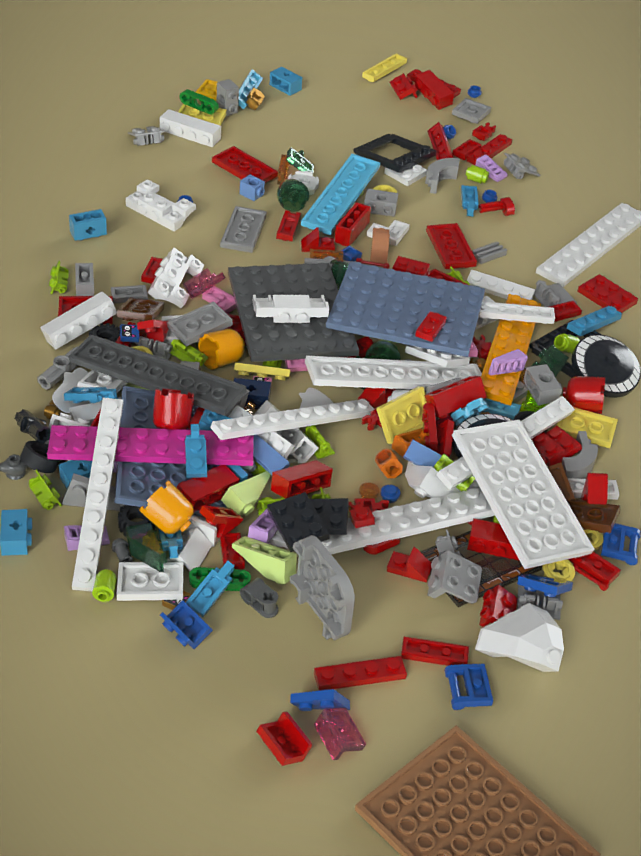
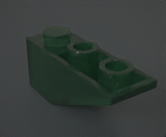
(146, 546)

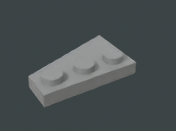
(77, 493)

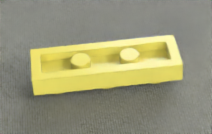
(262, 371)

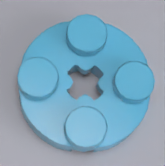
(472, 408)

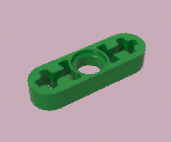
(190, 99)
(235, 585)

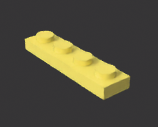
(384, 67)

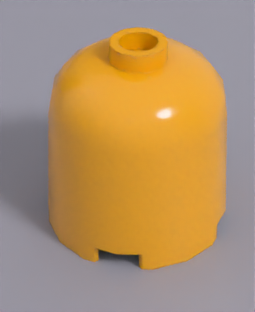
(221, 347)
(168, 509)

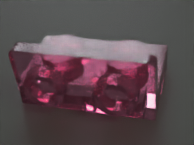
(202, 282)
(338, 732)

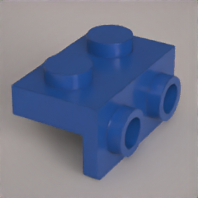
(187, 624)

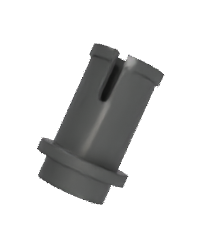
(120, 547)

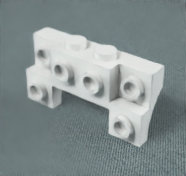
(159, 208)
(170, 276)
(291, 308)

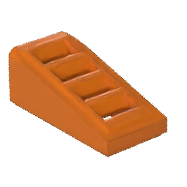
(402, 441)

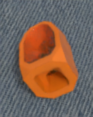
(389, 463)

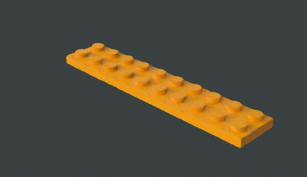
(508, 337)

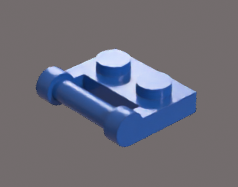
(614, 544)
(475, 682)

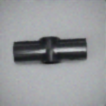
(33, 426)

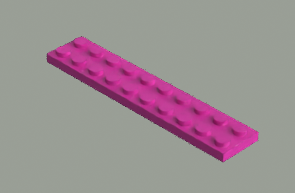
(148, 446)

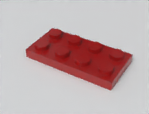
(242, 165)
(451, 246)

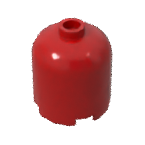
(585, 393)
(172, 409)

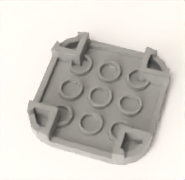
(324, 587)

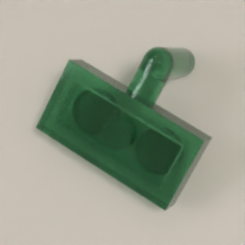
(299, 161)

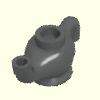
(13, 467)

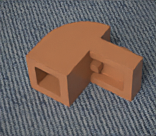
(380, 245)

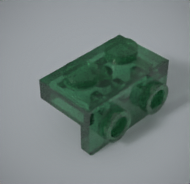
(553, 358)

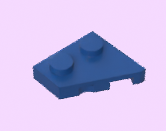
(544, 584)
(319, 700)

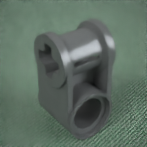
(260, 597)

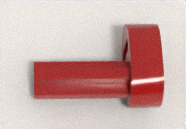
(505, 204)

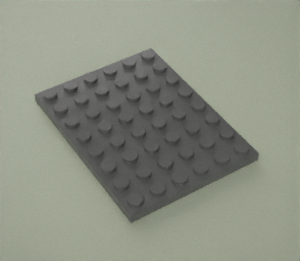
(288, 340)

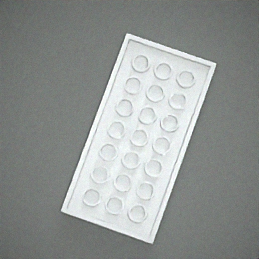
(522, 493)

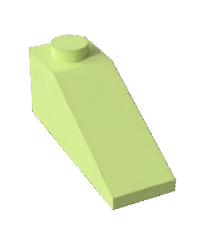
(245, 494)
(269, 560)

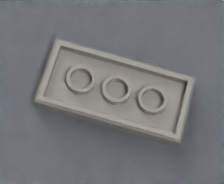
(243, 229)

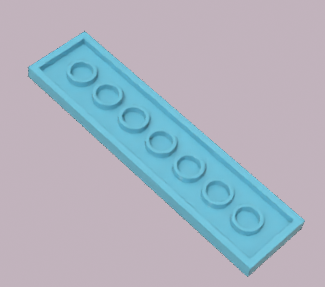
(340, 194)

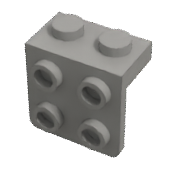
(455, 576)

